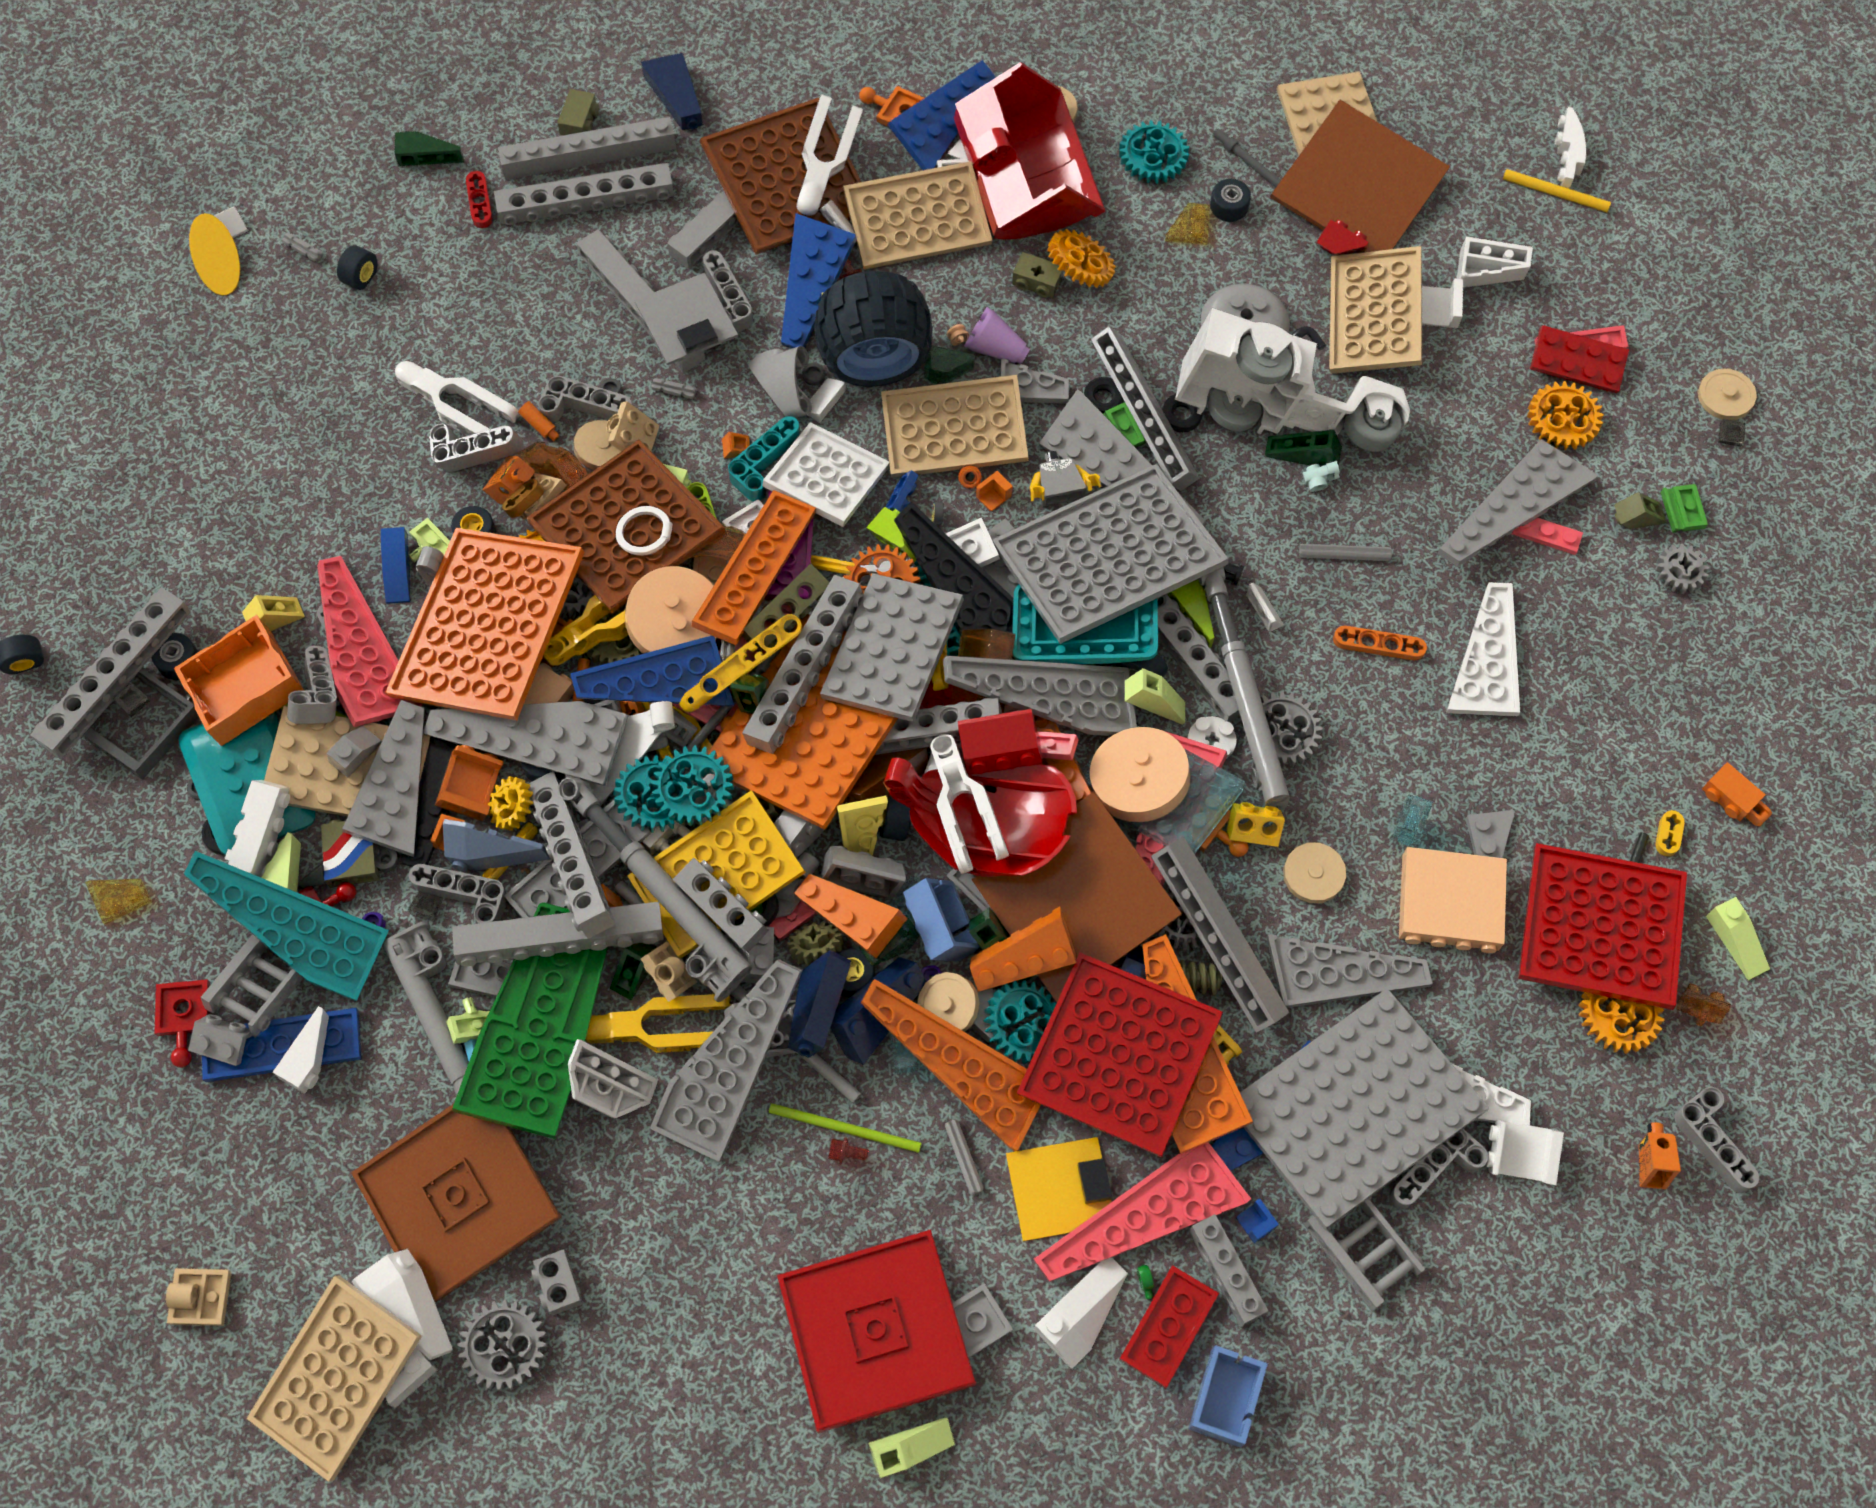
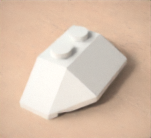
(607, 1081)

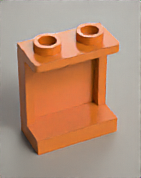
(469, 782)

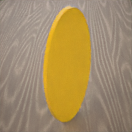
(214, 254)

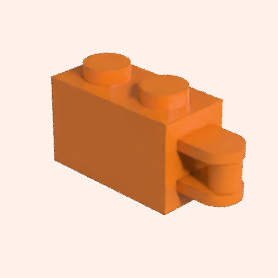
(1737, 795)

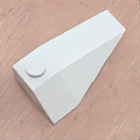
(401, 1289)
(1079, 1316)

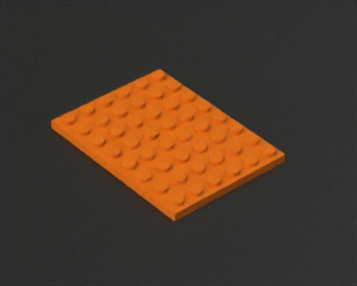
(485, 623)
(818, 756)

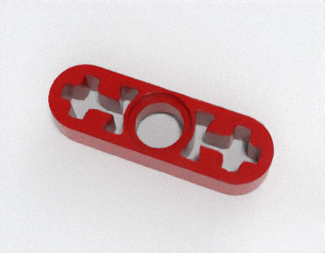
(474, 193)

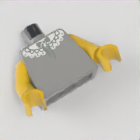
(1061, 481)

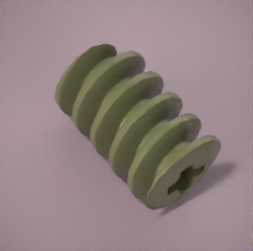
(1201, 977)

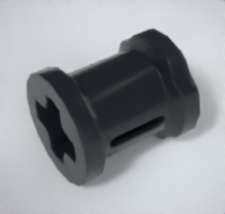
(1237, 570)

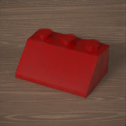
(1000, 742)

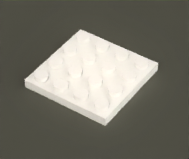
(826, 473)

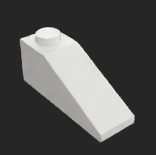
(304, 1057)

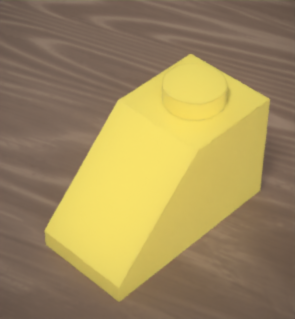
(274, 610)

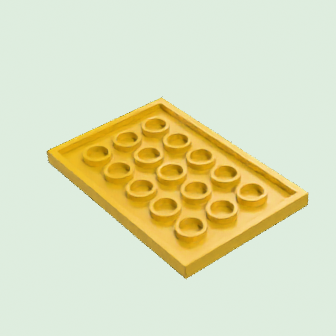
(741, 849)

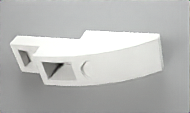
(1572, 147)

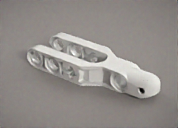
(818, 171)
(432, 385)
(955, 782)

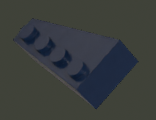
(856, 1027)

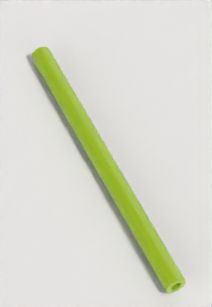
(845, 1127)

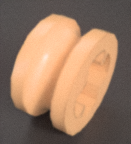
(957, 334)

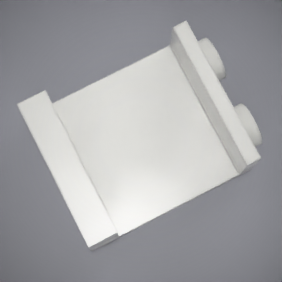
(1443, 305)
(1525, 1151)

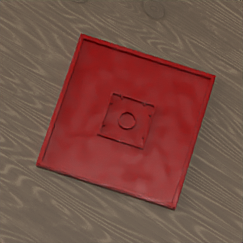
(875, 1331)

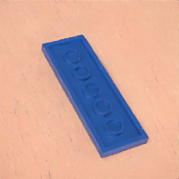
(266, 1050)

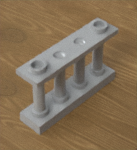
(234, 976)
(1355, 1271)

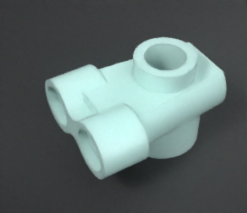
(1317, 477)

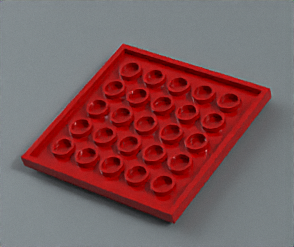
(1603, 926)
(1120, 1054)

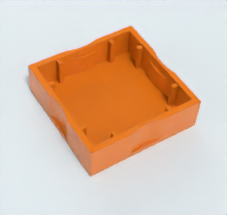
(238, 680)

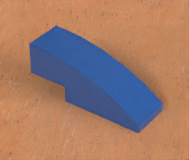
(395, 564)

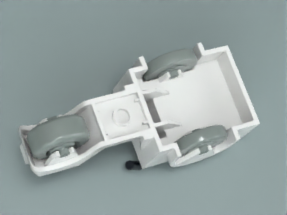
(1267, 377)

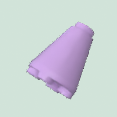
(996, 339)

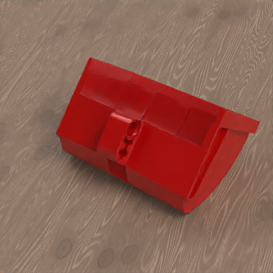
(1026, 155)

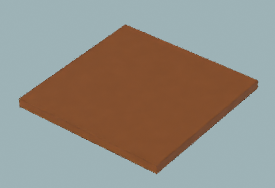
(1361, 177)
(1100, 885)
(456, 1197)

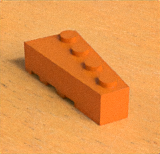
(855, 915)
(1025, 953)

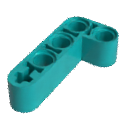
(781, 434)

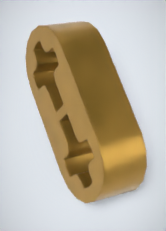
(523, 498)

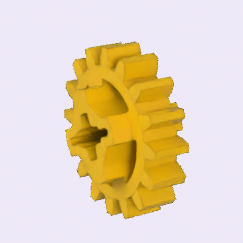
(510, 803)

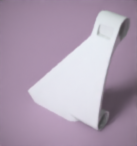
(637, 738)

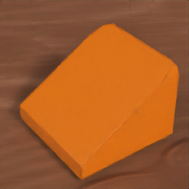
(734, 444)

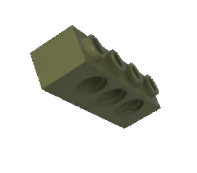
(808, 579)

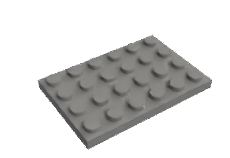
(892, 647)

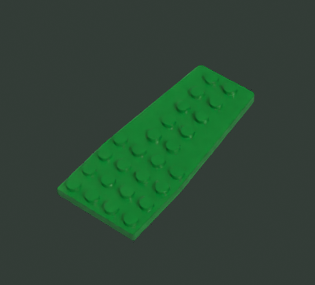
(525, 1045)

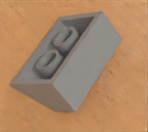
(863, 872)

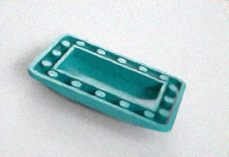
(1120, 640)
(225, 774)

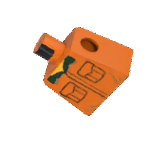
(509, 475)
(1658, 1158)

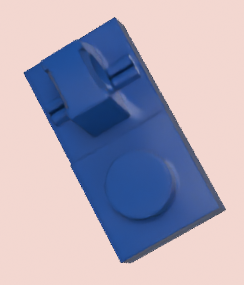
(904, 487)

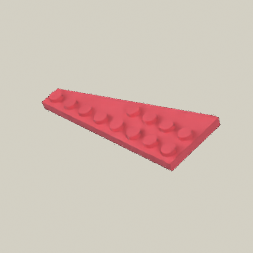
(1164, 1202)

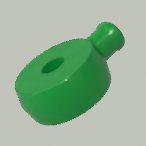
(1146, 1280)

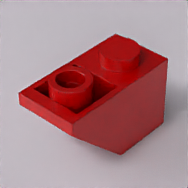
(1339, 240)

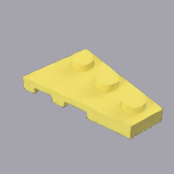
(860, 823)

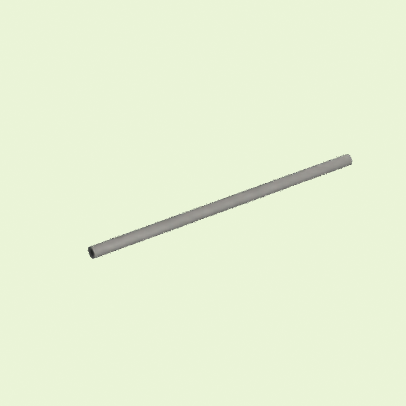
(739, 993)

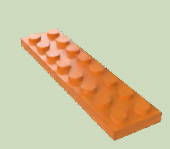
(753, 567)

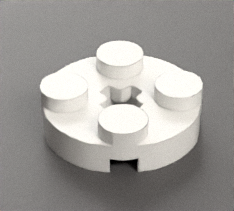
(1216, 726)

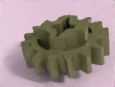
(814, 942)

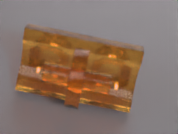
(1703, 1007)

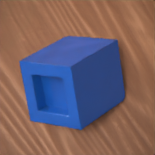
(1257, 1221)

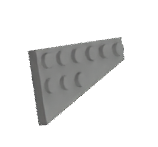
(389, 795)
(1329, 972)

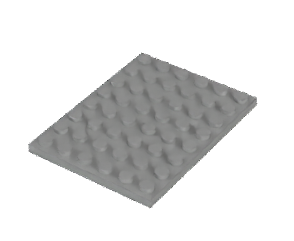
(1109, 553)
(1358, 1108)

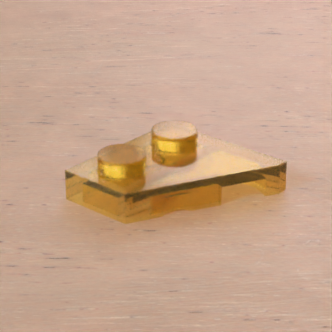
(1191, 225)
(117, 897)

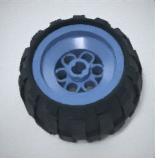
(873, 328)

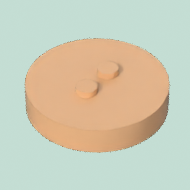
(663, 608)
(1140, 774)

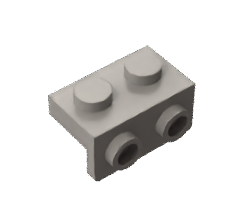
(219, 1039)

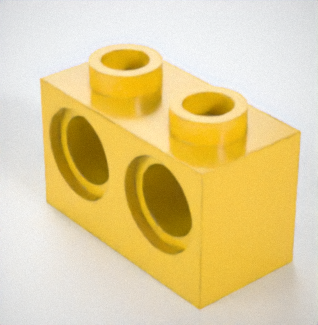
(1253, 829)

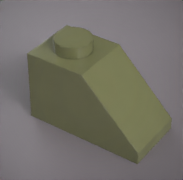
(1639, 512)

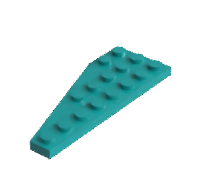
(309, 936)

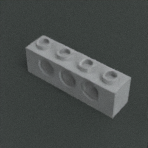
(690, 881)
(1228, 1270)

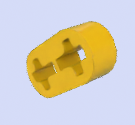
(1675, 834)

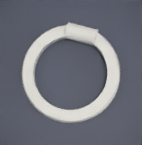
(659, 544)

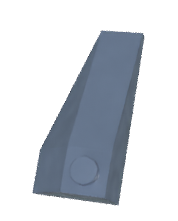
(479, 850)

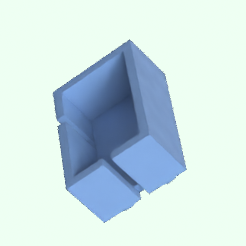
(937, 917)
(1227, 1396)

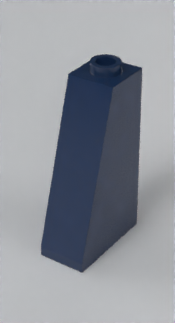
(673, 86)
(817, 1002)

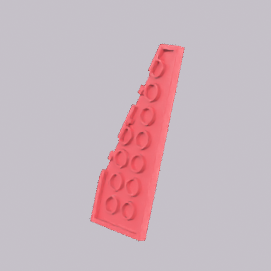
(356, 647)

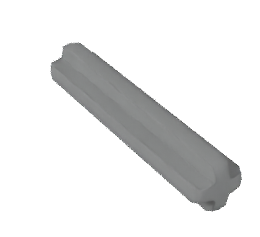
(964, 1157)

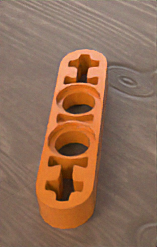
(1379, 646)

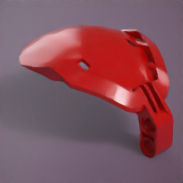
(1028, 804)

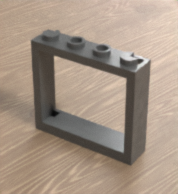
(164, 743)

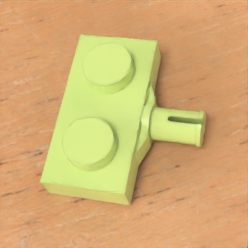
(428, 535)
(467, 1025)

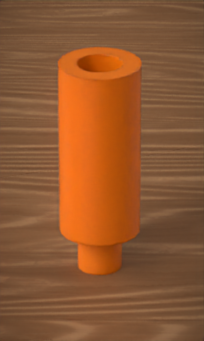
(538, 421)

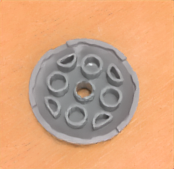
(1250, 302)

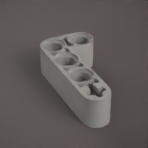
(726, 289)
(568, 398)
(460, 453)
(319, 700)
(457, 888)
(1720, 1141)
(1431, 1170)

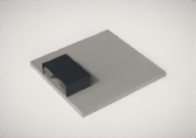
(686, 318)

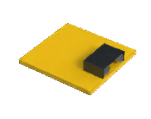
(1058, 1186)

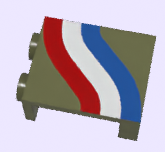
(346, 856)

